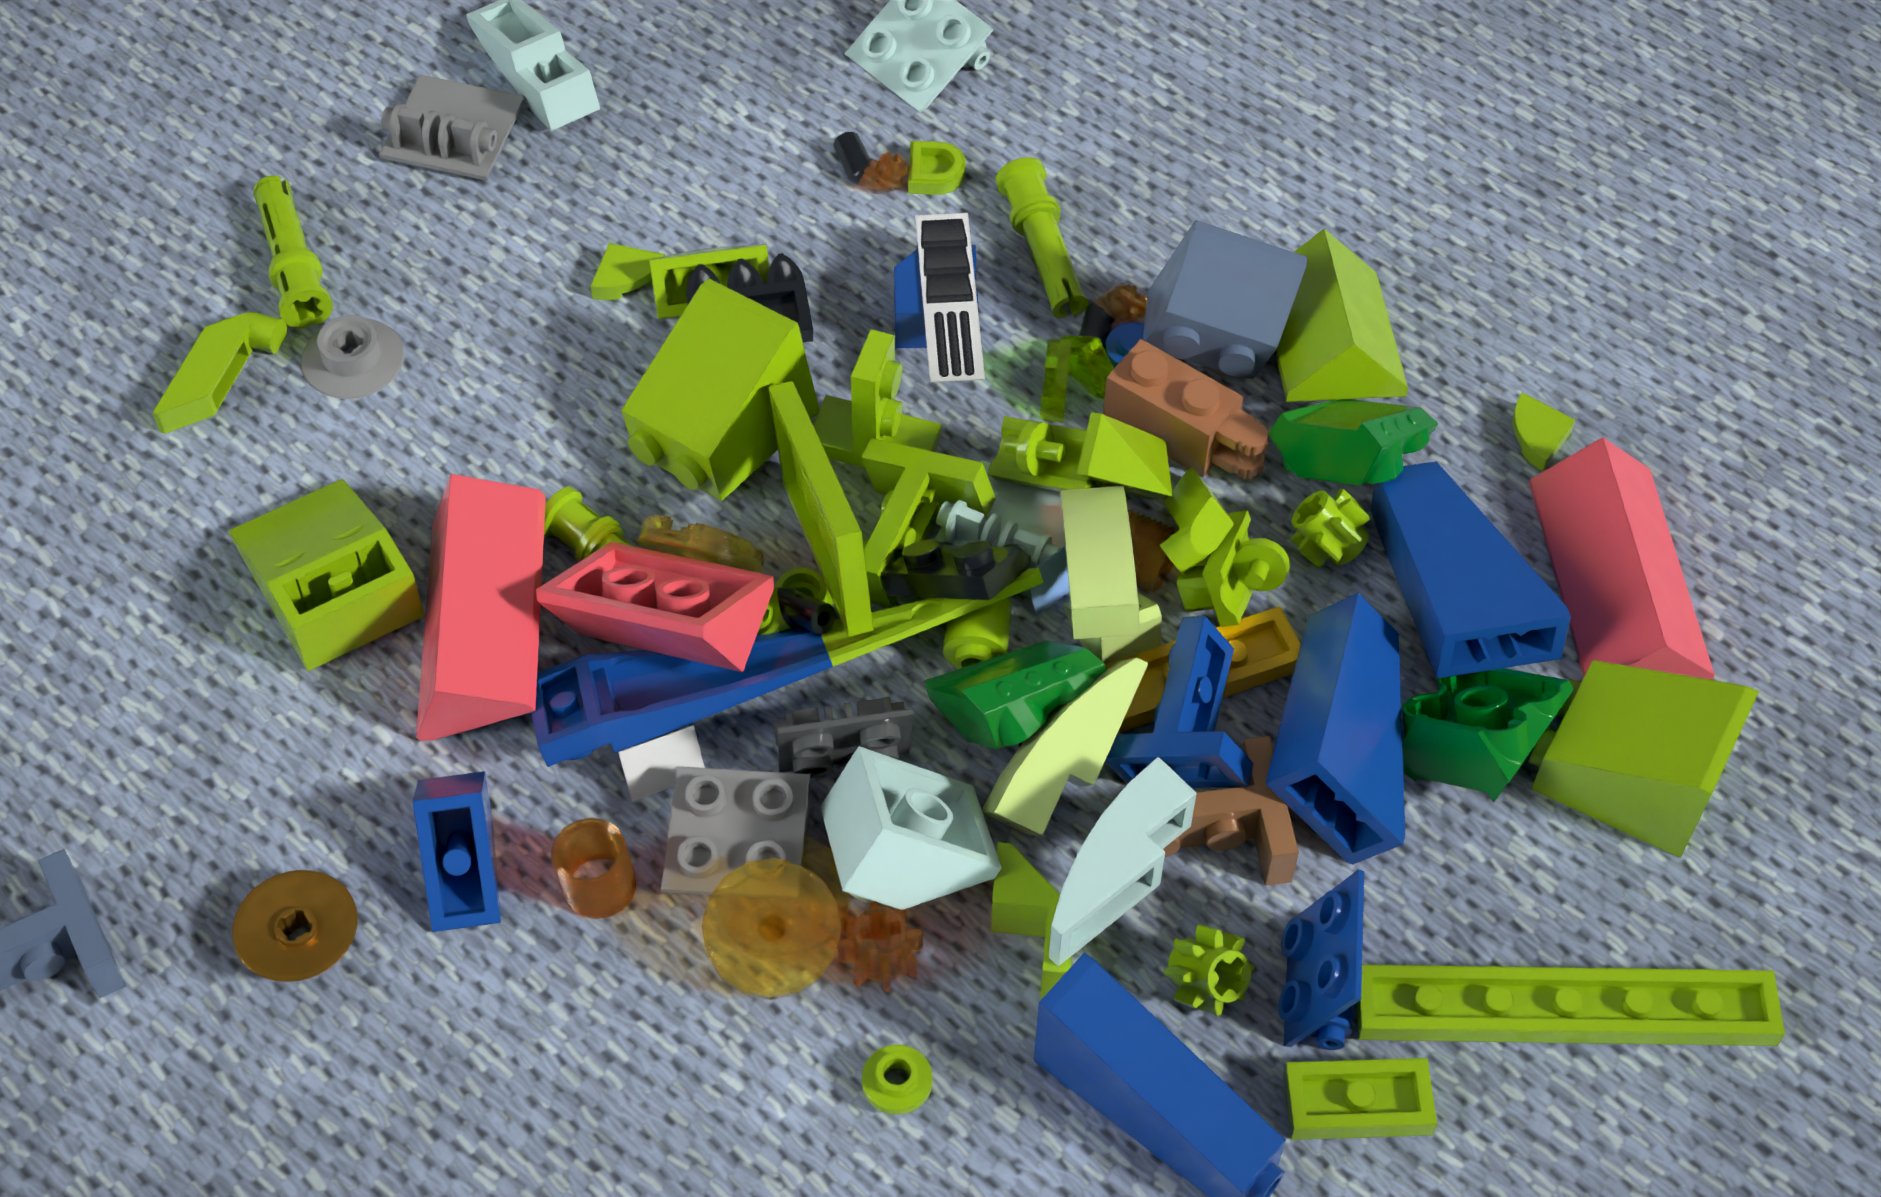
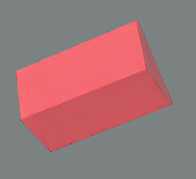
(662, 603)

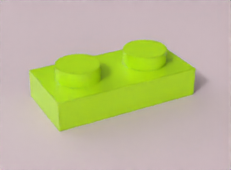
(1359, 1099)

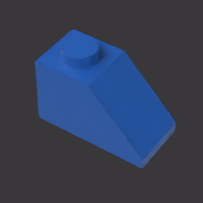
(457, 850)

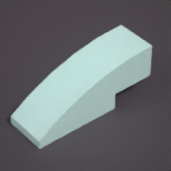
(535, 61)
(1121, 857)

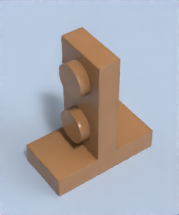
(1233, 815)

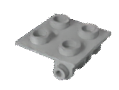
(450, 127)
(731, 820)

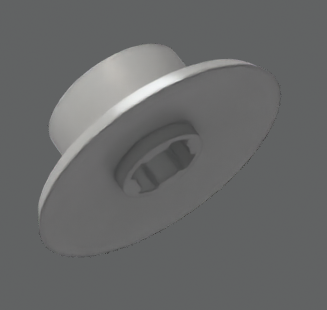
(354, 374)

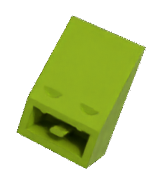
(329, 573)

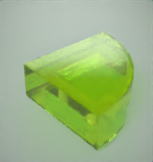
(1089, 363)
(1056, 380)

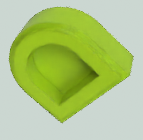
(935, 168)

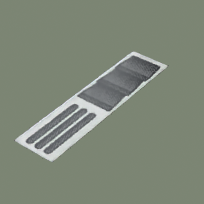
(949, 298)

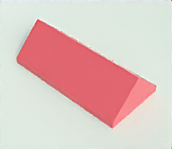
(1617, 563)
(481, 607)

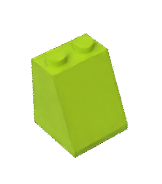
(707, 391)
(1642, 749)

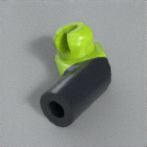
(792, 609)

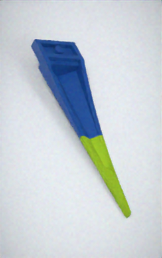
(647, 693)

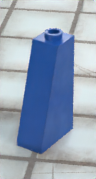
(1463, 579)
(1343, 732)
(1153, 1085)

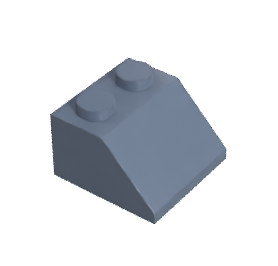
(1223, 300)

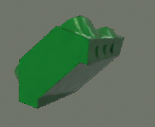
(1350, 440)
(1010, 694)
(1479, 727)

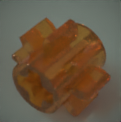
(880, 964)

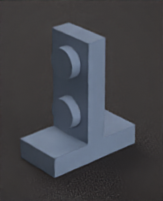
(49, 938)

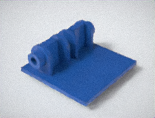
(1324, 966)

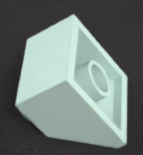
(905, 832)

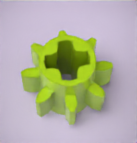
(1330, 528)
(1209, 969)

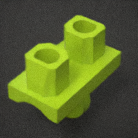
(1040, 456)
(1232, 573)

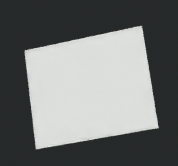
(653, 764)

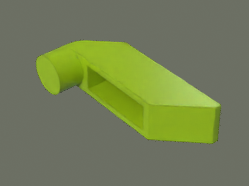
(214, 366)
(1200, 522)

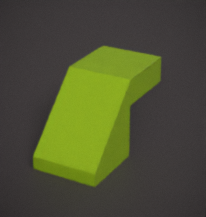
(1025, 906)

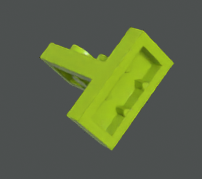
(873, 411)
(915, 490)

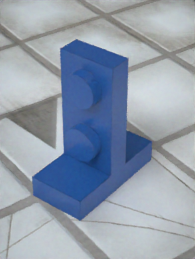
(1188, 717)

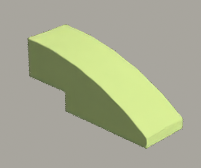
(1100, 563)
(1064, 749)

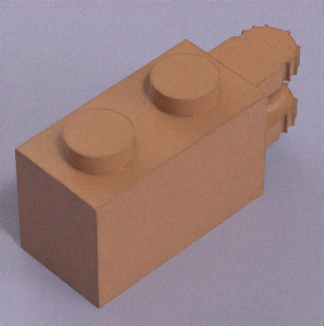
(1187, 410)

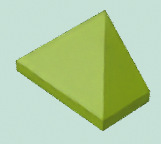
(673, 271)
(1125, 457)

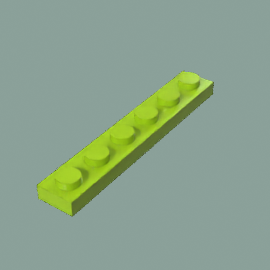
(1569, 1005)

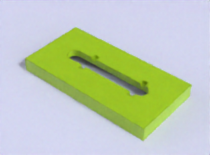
(821, 509)

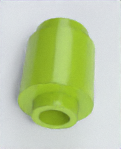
(978, 634)

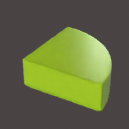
(622, 271)
(1539, 430)

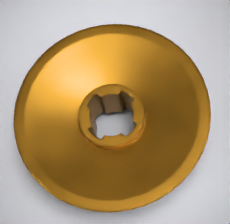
(278, 909)

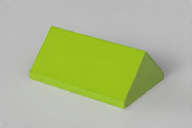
(1338, 330)

